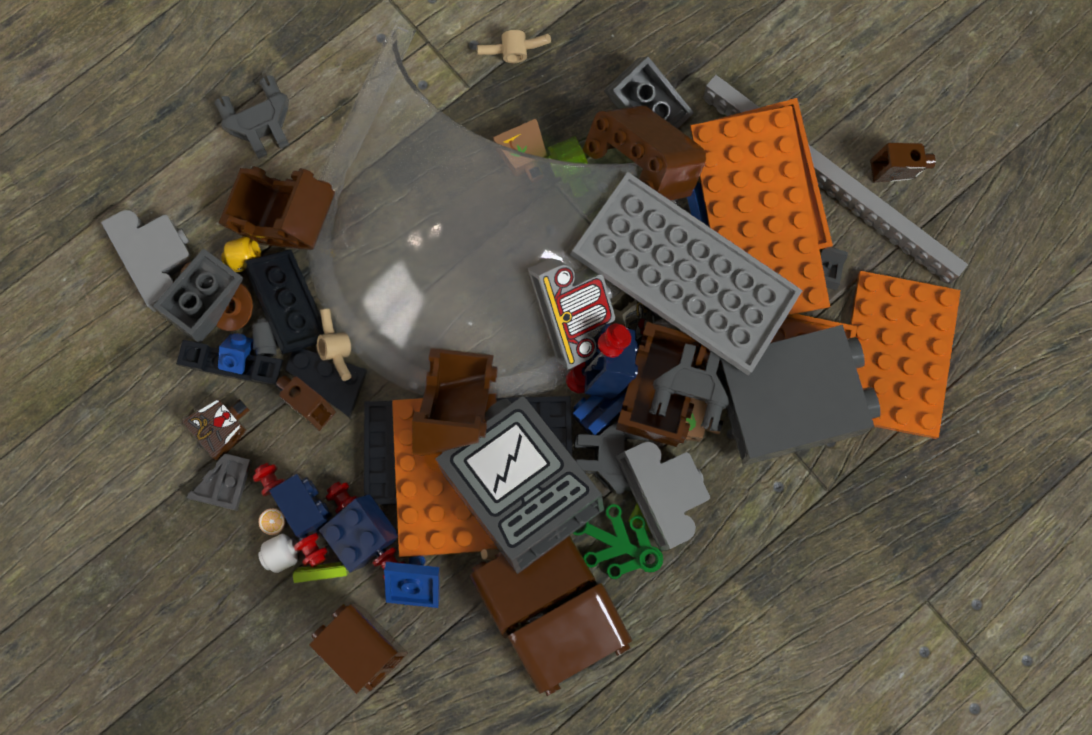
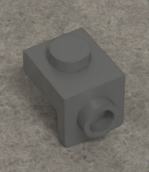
(832, 263)

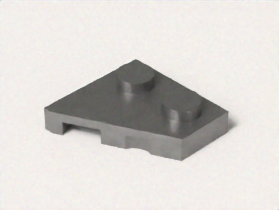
(224, 483)

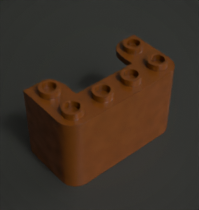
(666, 154)
(277, 210)
(657, 354)
(539, 586)
(357, 648)

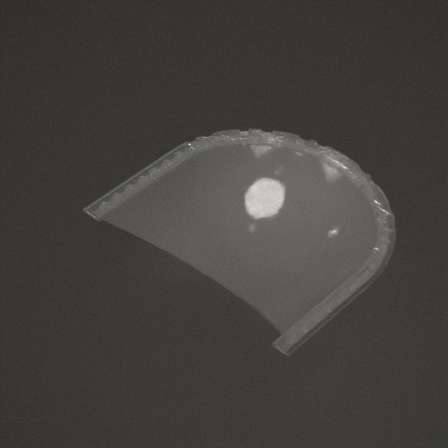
(440, 235)

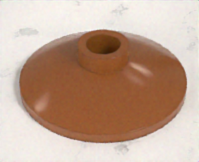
(236, 318)

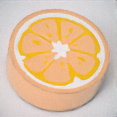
(272, 522)

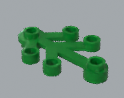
(622, 545)

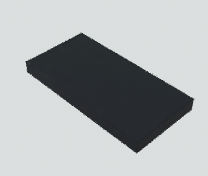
(285, 300)

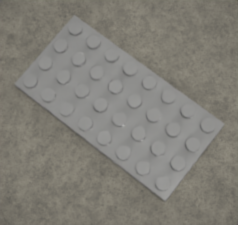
(687, 273)

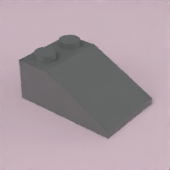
(647, 86)
(199, 296)

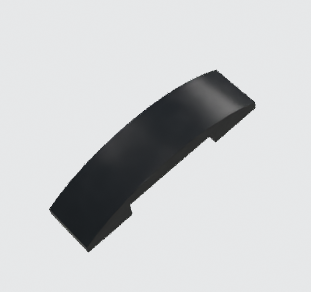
(205, 359)

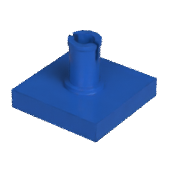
(412, 583)

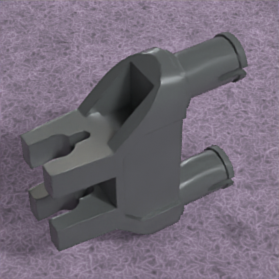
(258, 120)
(692, 383)
(605, 463)

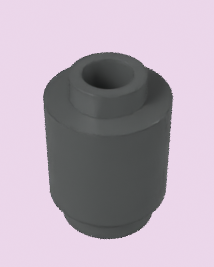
(264, 339)

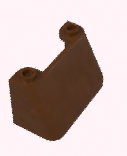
(453, 401)
(570, 639)

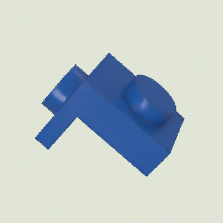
(234, 352)

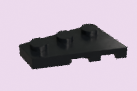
(325, 379)

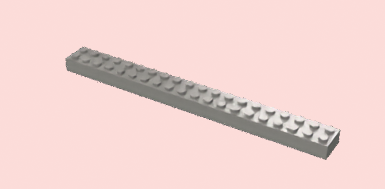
(856, 196)

